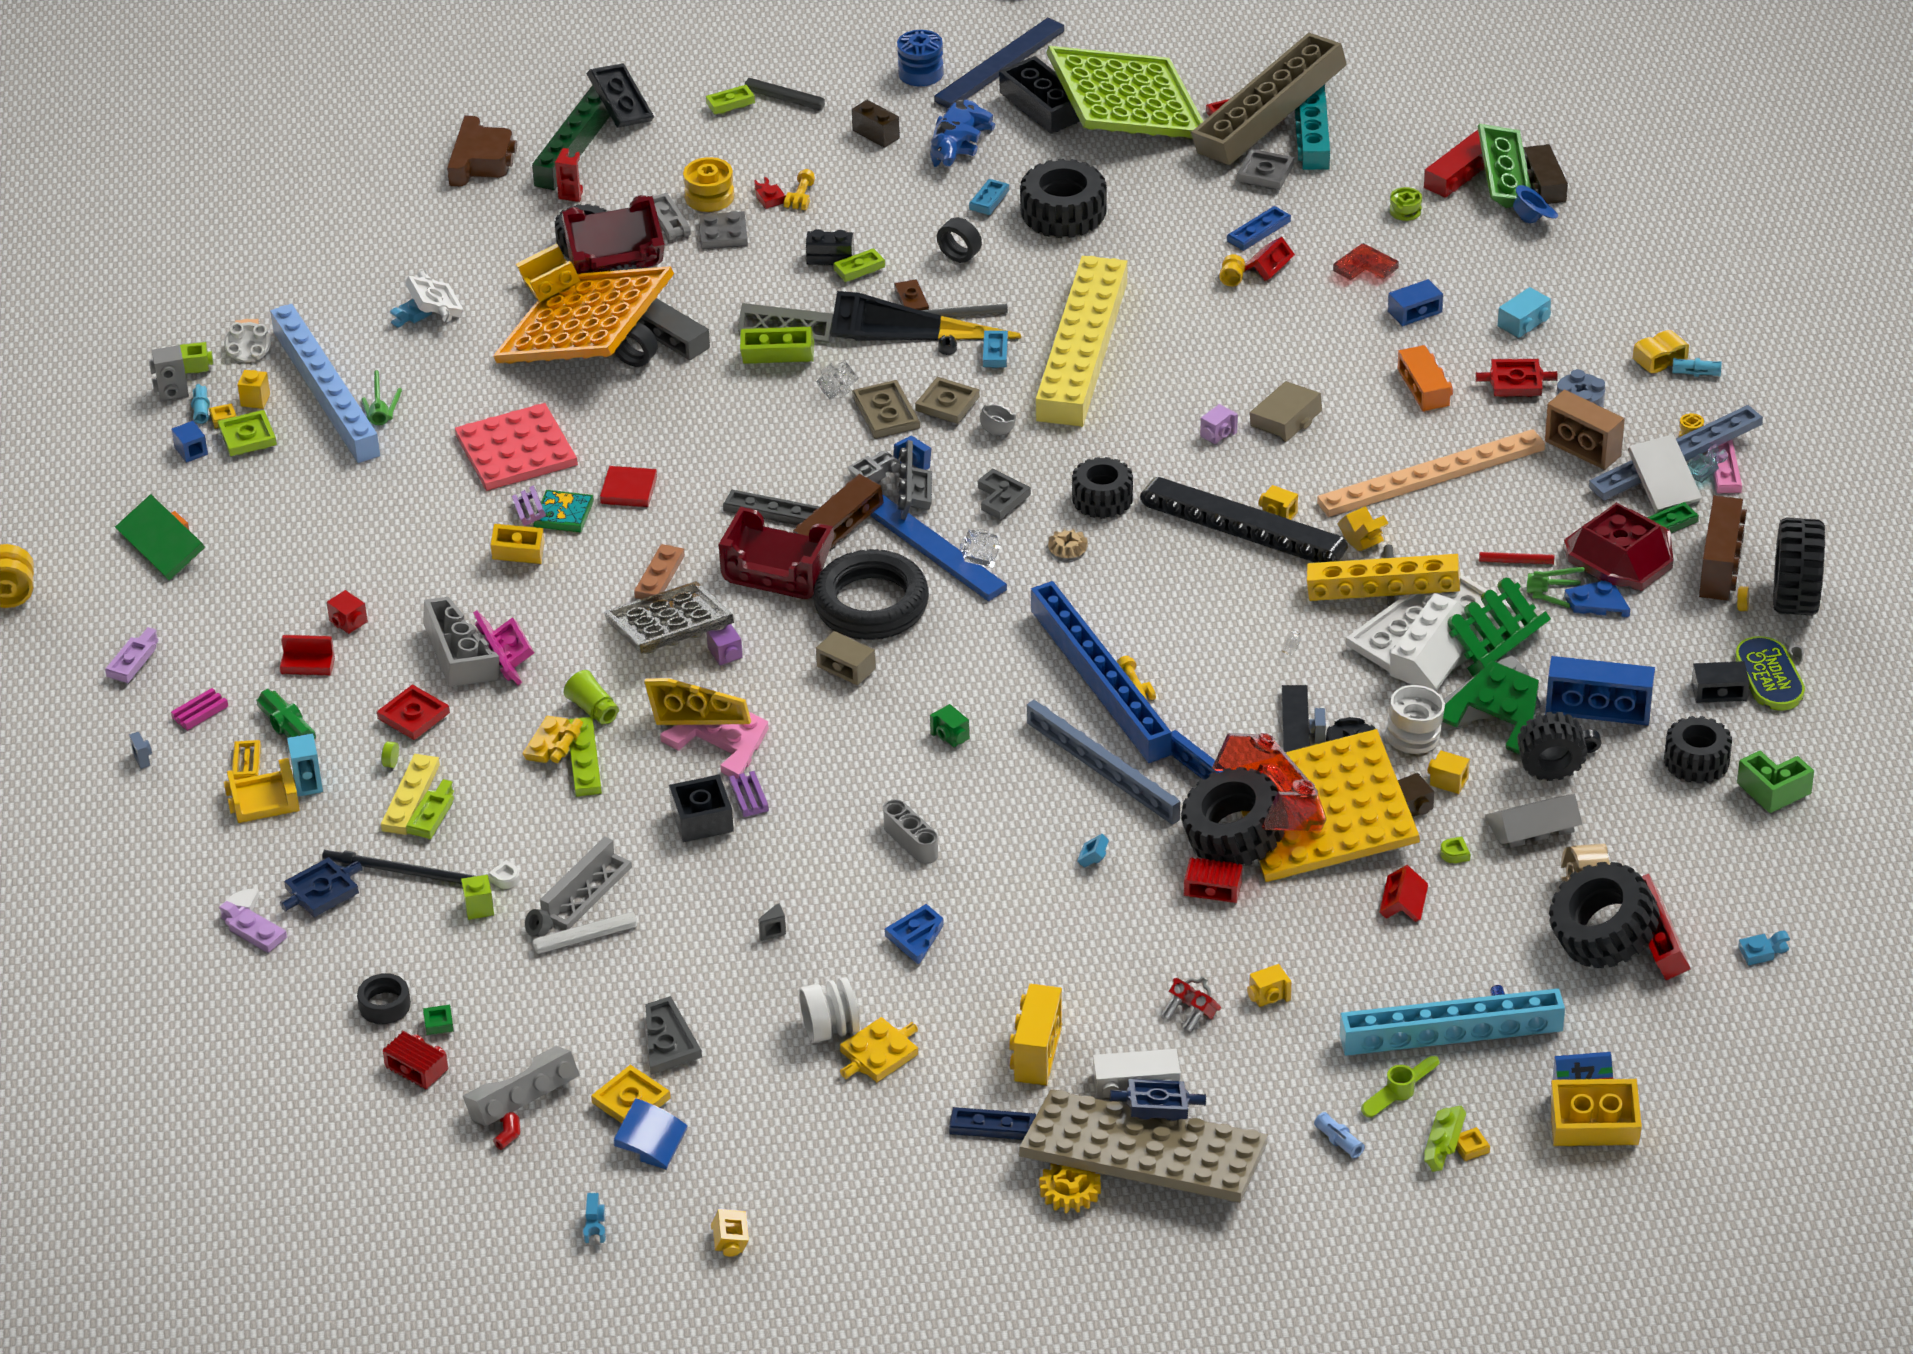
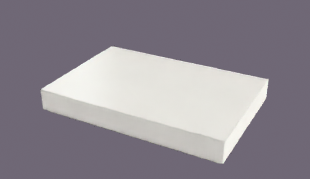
(1664, 473)

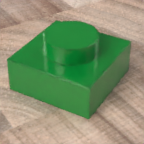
(438, 1019)

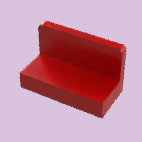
(1271, 258)
(307, 655)
(1405, 893)

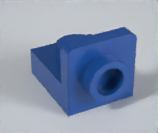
(921, 452)

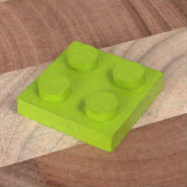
(247, 433)

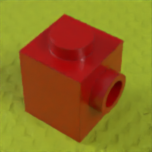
(347, 612)

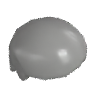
(997, 419)

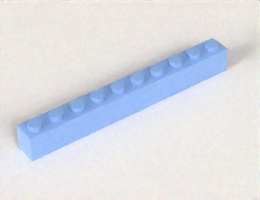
(325, 383)

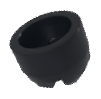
(947, 345)

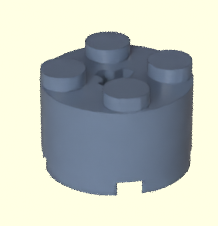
(1583, 385)

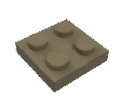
(947, 400)

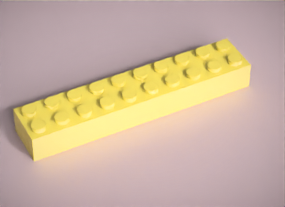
(1081, 341)

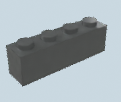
(676, 330)

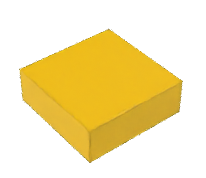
(221, 412)
(1472, 1144)

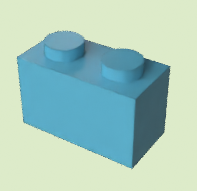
(1524, 312)
(305, 765)

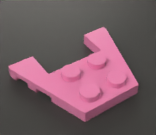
(737, 739)

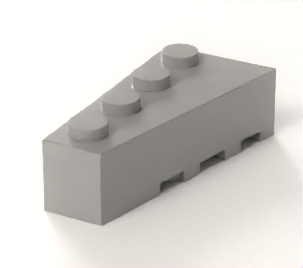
(458, 648)

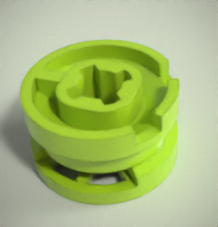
(1405, 202)

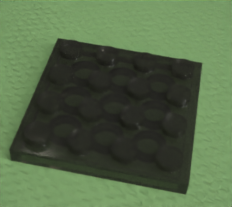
(669, 617)

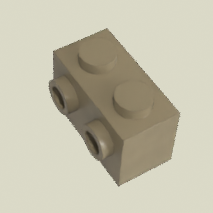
(845, 658)

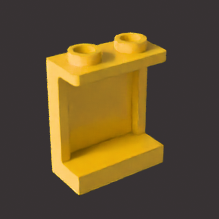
(547, 273)
(262, 794)

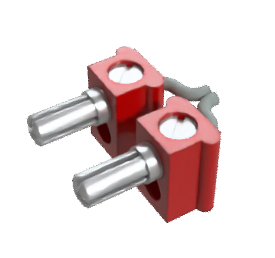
(1185, 993)

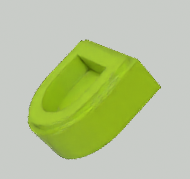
(1454, 850)

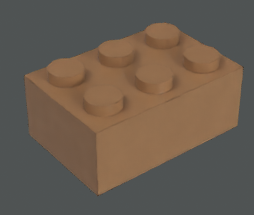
(1584, 429)

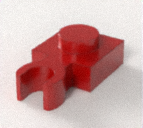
(769, 194)

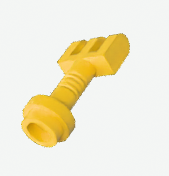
(805, 179)
(1129, 665)

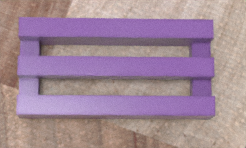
(525, 499)
(745, 780)

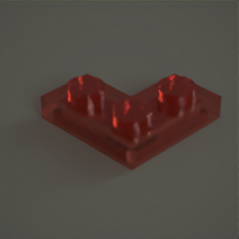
(1363, 259)

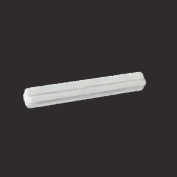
(585, 932)

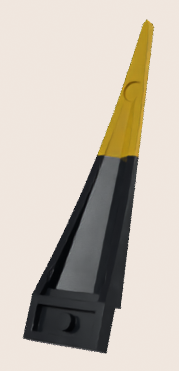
(875, 319)

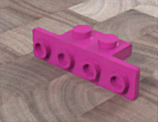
(508, 643)

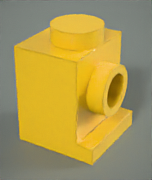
(1279, 502)
(1269, 986)
(732, 1235)

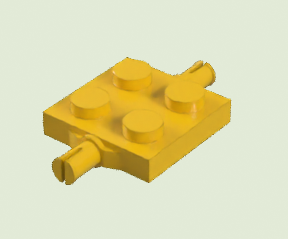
(878, 1049)

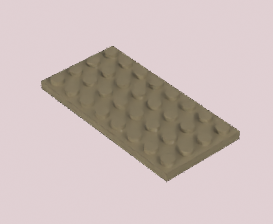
(1155, 1151)

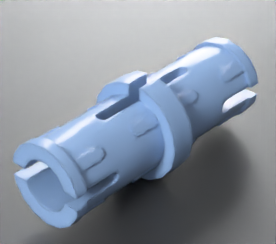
(1345, 1140)

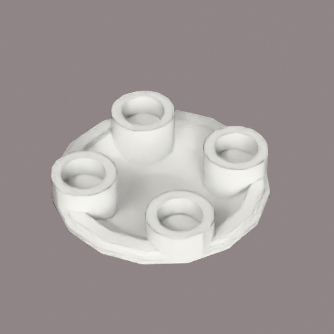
(247, 341)

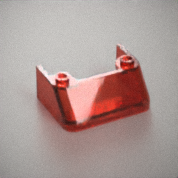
(1297, 802)

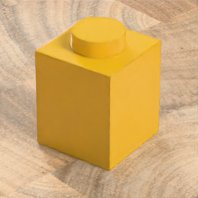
(253, 389)
(1448, 771)

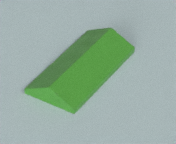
(1503, 162)

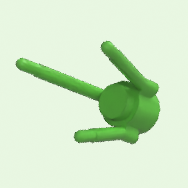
(378, 411)
(1539, 582)

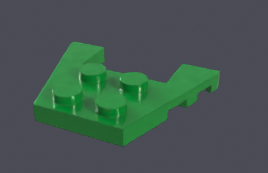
(1498, 693)

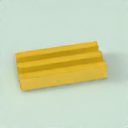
(256, 761)

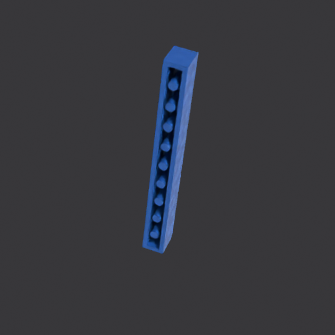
(1101, 672)

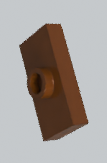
(911, 295)

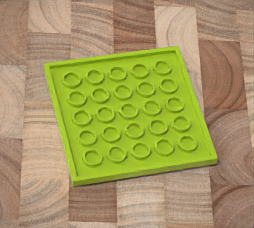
(1125, 92)

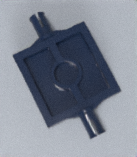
(321, 887)
(1157, 1099)

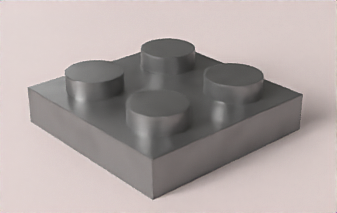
(1265, 169)
(723, 230)

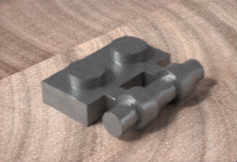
(875, 467)

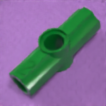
(283, 716)

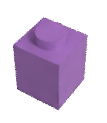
(724, 645)

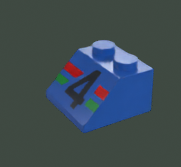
(1583, 1066)

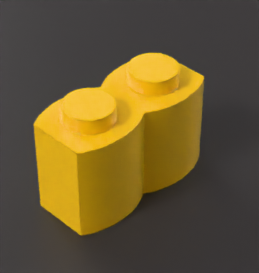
(1658, 352)

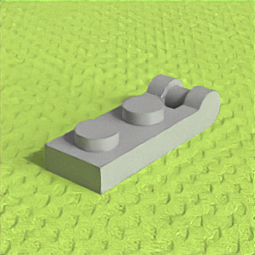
(670, 217)

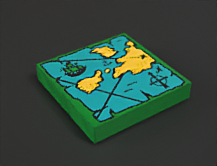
(565, 511)

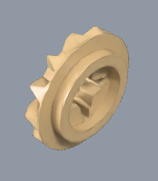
(1076, 547)

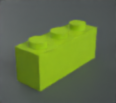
(777, 345)

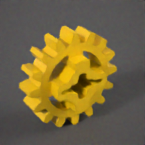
(1069, 1187)

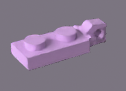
(132, 656)
(252, 927)

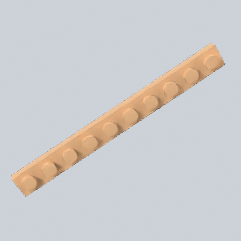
(1430, 473)

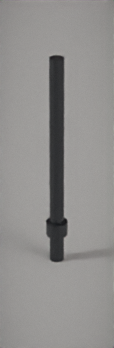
(348, 857)

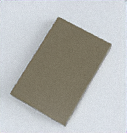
(885, 409)

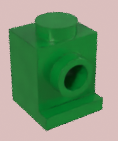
(950, 725)

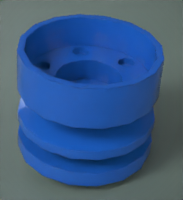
(920, 58)

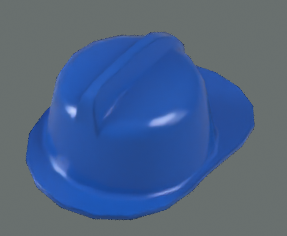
(1531, 205)

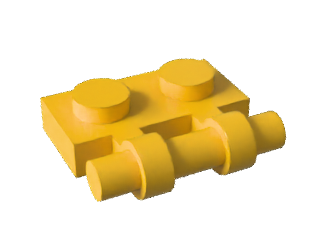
(552, 739)

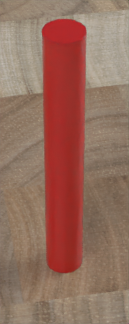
(1516, 558)

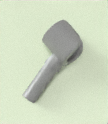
(1795, 650)

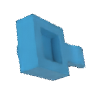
(408, 312)
(1760, 949)
(594, 1215)

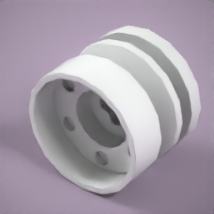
(1415, 719)
(823, 1011)

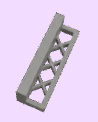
(786, 314)
(577, 881)

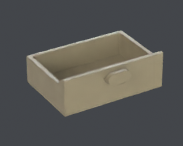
(1286, 410)

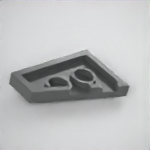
(669, 1036)

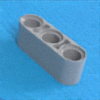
(910, 831)

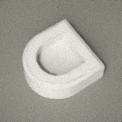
(505, 875)

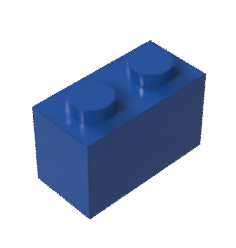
(1415, 302)

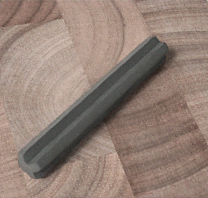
(785, 94)

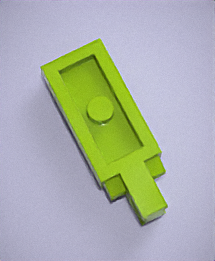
(431, 811)
(1444, 1136)

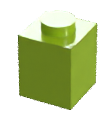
(477, 897)

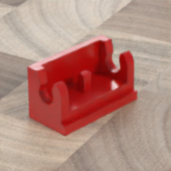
(568, 176)

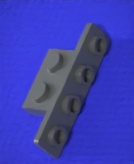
(914, 484)

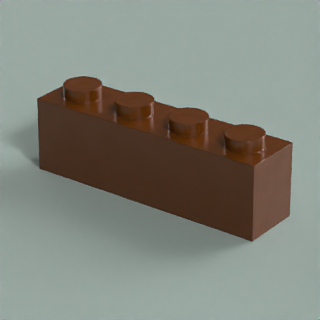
(846, 508)

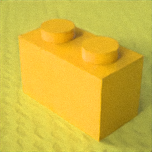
(517, 543)

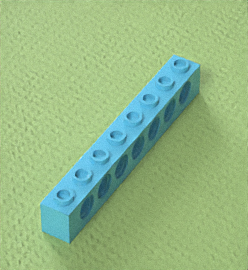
(1451, 1022)

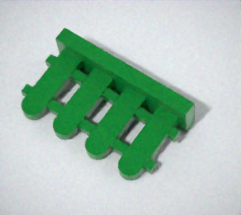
(1486, 629)

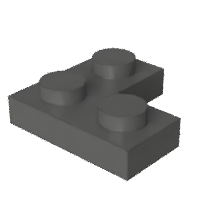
(1004, 493)

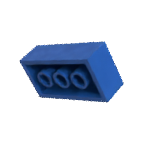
(1600, 690)

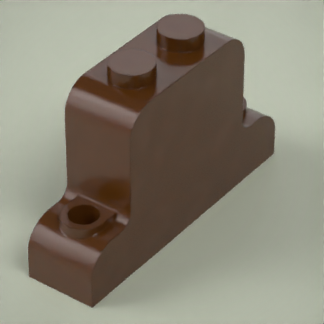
(480, 152)

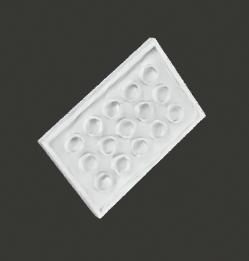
(1383, 632)

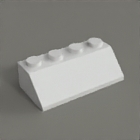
(1426, 649)

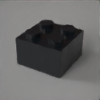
(701, 808)

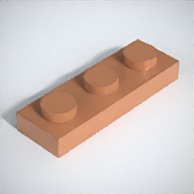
(659, 571)

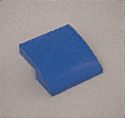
(650, 1133)

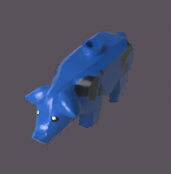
(956, 130)

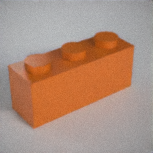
(1424, 378)

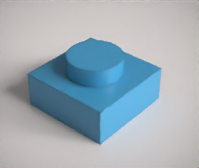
(1093, 851)

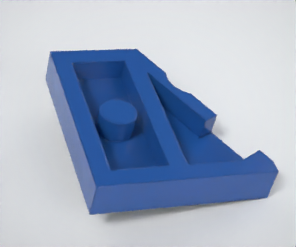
(1596, 599)
(916, 932)

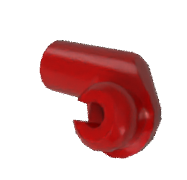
(511, 1131)

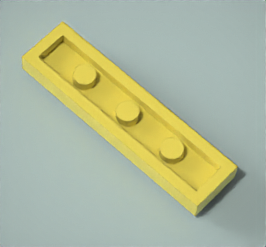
(410, 793)

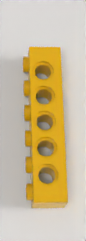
(1383, 577)

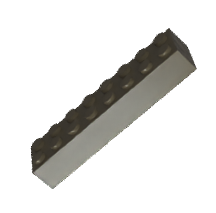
(1269, 98)

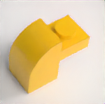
(1361, 529)

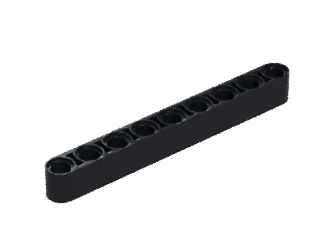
(1243, 521)

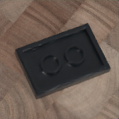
(620, 95)

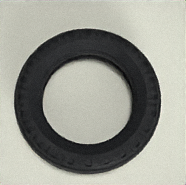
(874, 623)

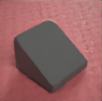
(772, 923)

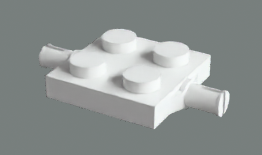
(433, 296)

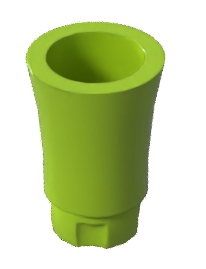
(591, 697)

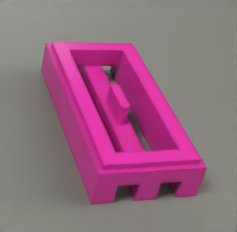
(199, 708)

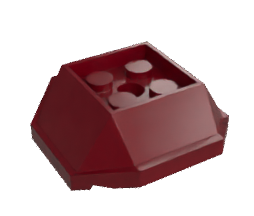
(1621, 548)

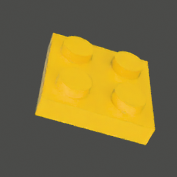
(620, 1092)

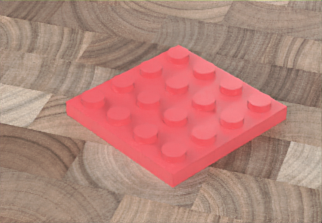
(515, 446)

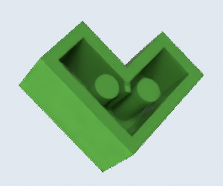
(1774, 784)

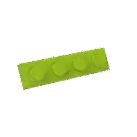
(585, 760)

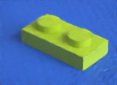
(730, 99)
(859, 265)

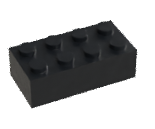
(1038, 93)

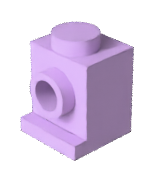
(1218, 424)

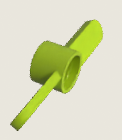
(1398, 1091)

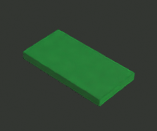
(160, 537)

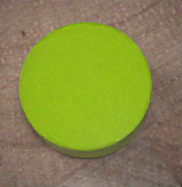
(390, 754)

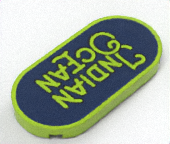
(1771, 673)

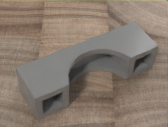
(545, 1074)

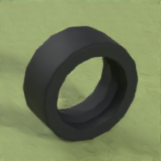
(967, 232)
(646, 340)
(383, 984)

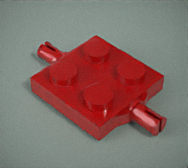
(1516, 377)

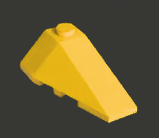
(688, 704)

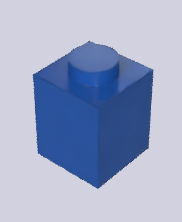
(189, 441)

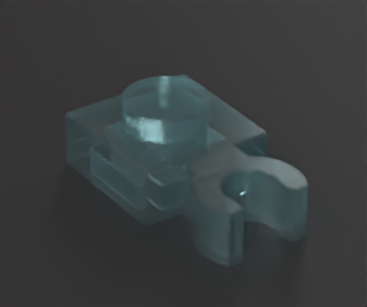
(1705, 465)

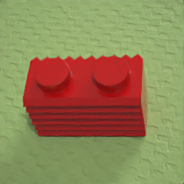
(1213, 880)
(415, 1059)

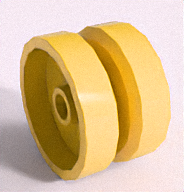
(708, 184)
(15, 575)

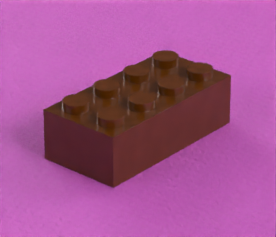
(1722, 548)

